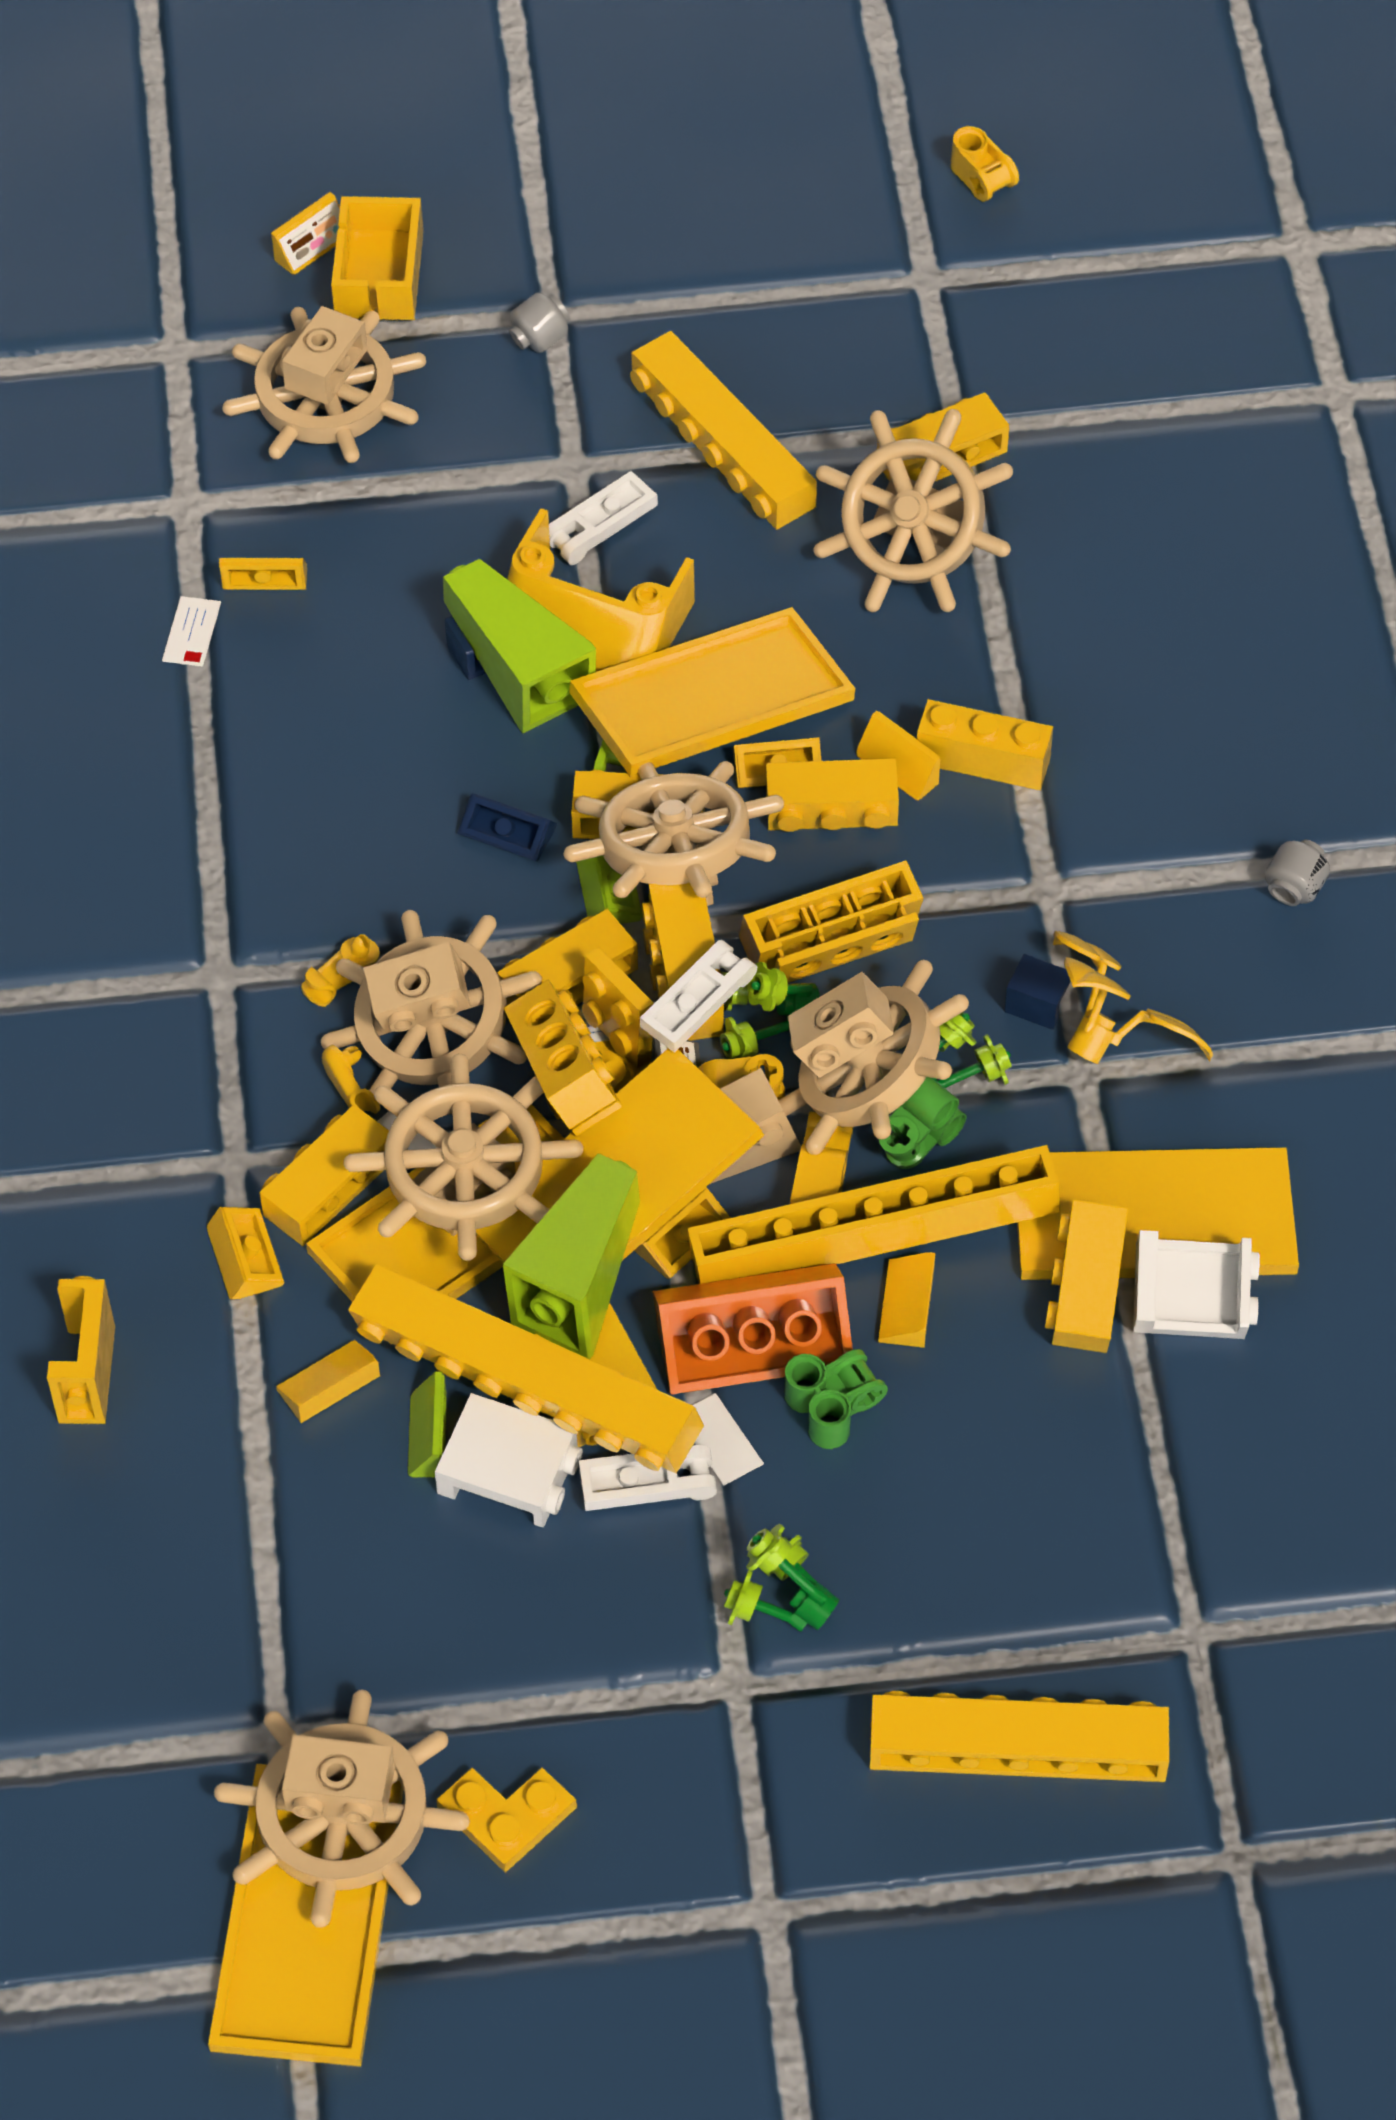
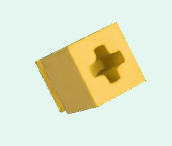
(825, 1172)

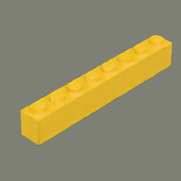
(879, 1217)
(527, 1369)

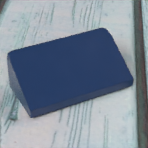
(506, 827)

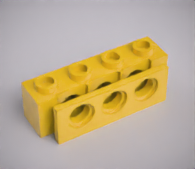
(835, 919)
(563, 1056)

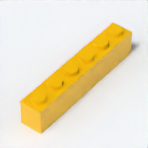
(723, 430)
(1019, 1737)

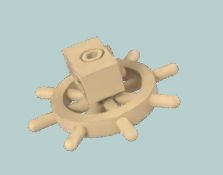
(320, 367)
(938, 520)
(677, 839)
(421, 991)
(854, 1039)
(469, 1175)
(341, 1784)

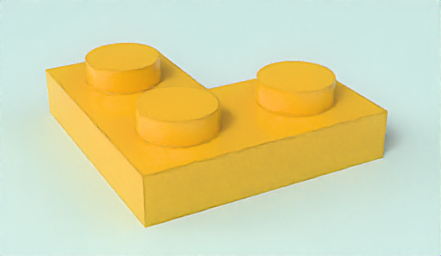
(510, 1826)

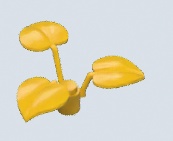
(1095, 1029)

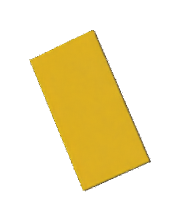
(711, 691)
(669, 1130)
(1182, 1196)
(416, 1250)
(287, 1982)

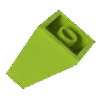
(518, 643)
(571, 1258)

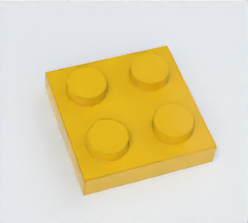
(615, 1007)

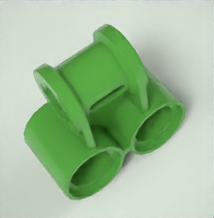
(926, 1120)
(838, 1391)

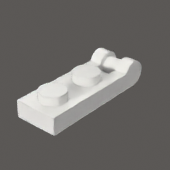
(601, 516)
(697, 995)
(626, 1482)

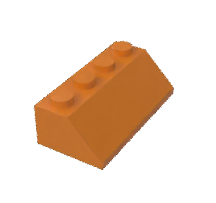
(750, 1326)

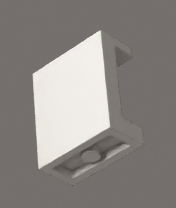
(1194, 1287)
(508, 1458)

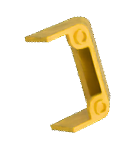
(615, 627)

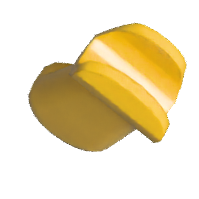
(322, 984)
(339, 1070)

